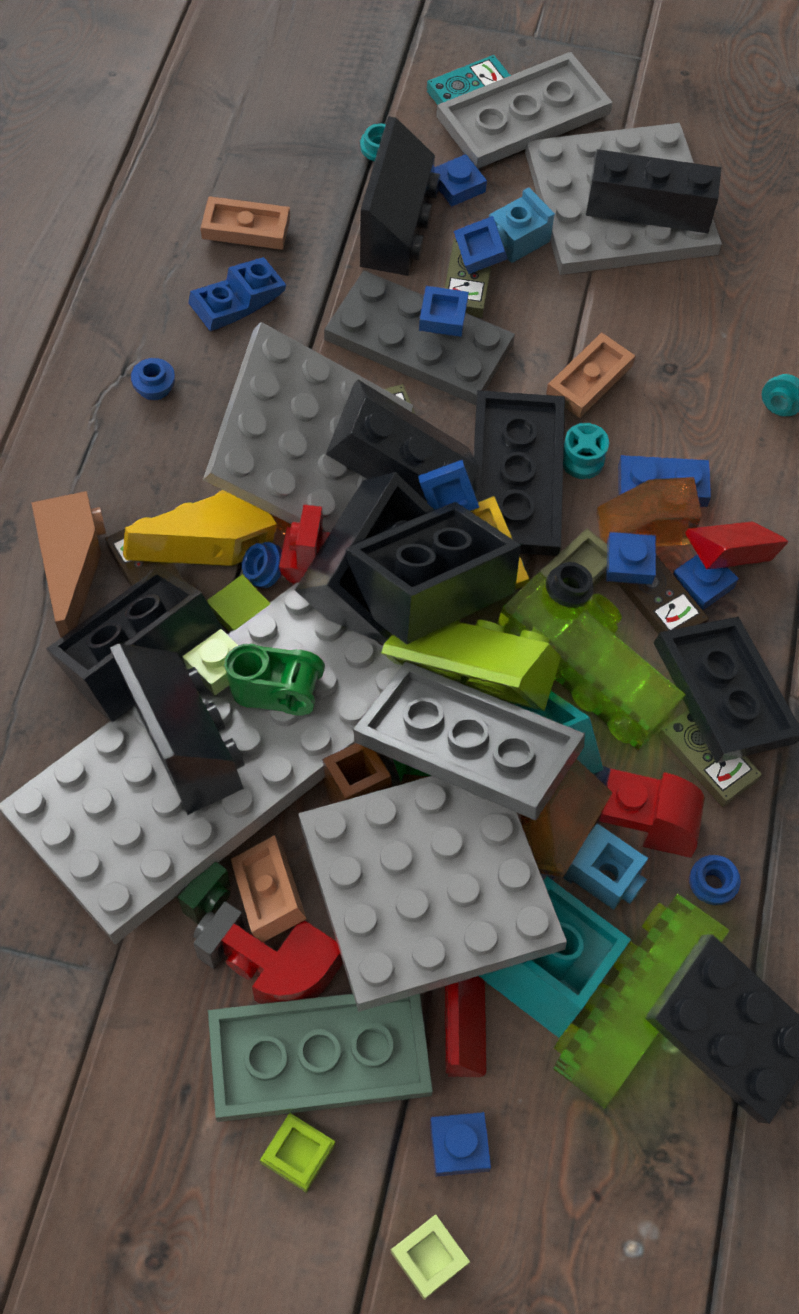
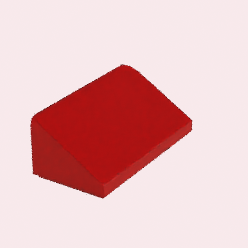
(735, 544)
(465, 1028)

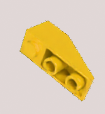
(200, 532)

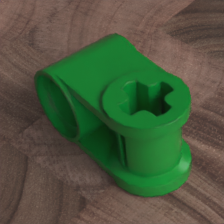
(274, 678)

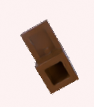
(354, 773)

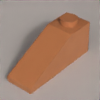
(69, 552)

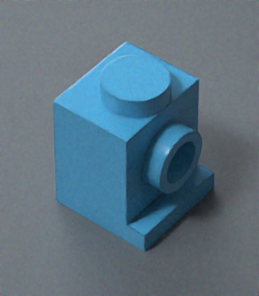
(524, 225)
(608, 852)

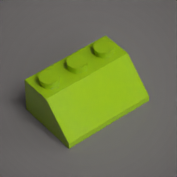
(485, 659)

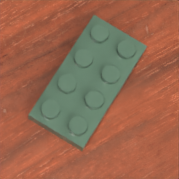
(316, 1056)

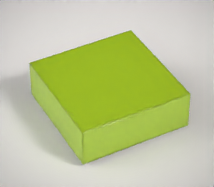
(237, 603)
(297, 1152)

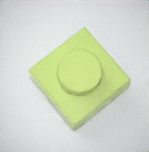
(210, 660)
(429, 1257)

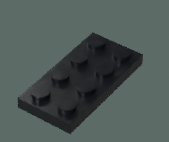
(522, 464)

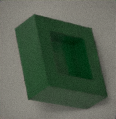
(205, 893)

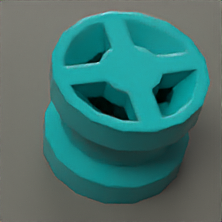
(582, 440)

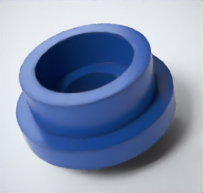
(153, 387)
(262, 564)
(721, 868)

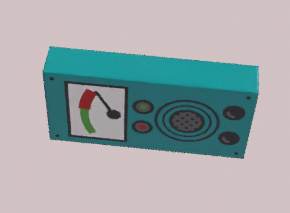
(466, 79)

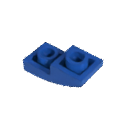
(242, 293)

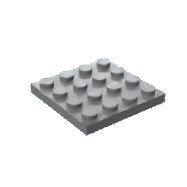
(585, 243)
(281, 428)
(427, 888)

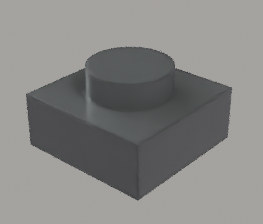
(211, 932)

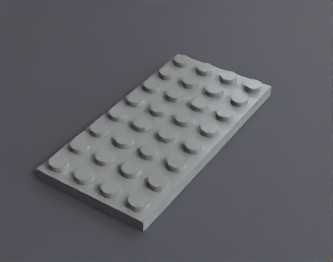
(113, 818)

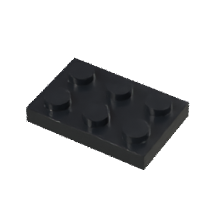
(727, 689)
(731, 1028)

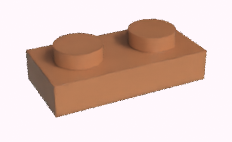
(245, 223)
(591, 374)
(268, 889)

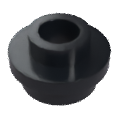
(570, 585)

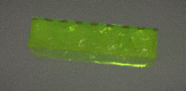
(595, 665)
(616, 1031)

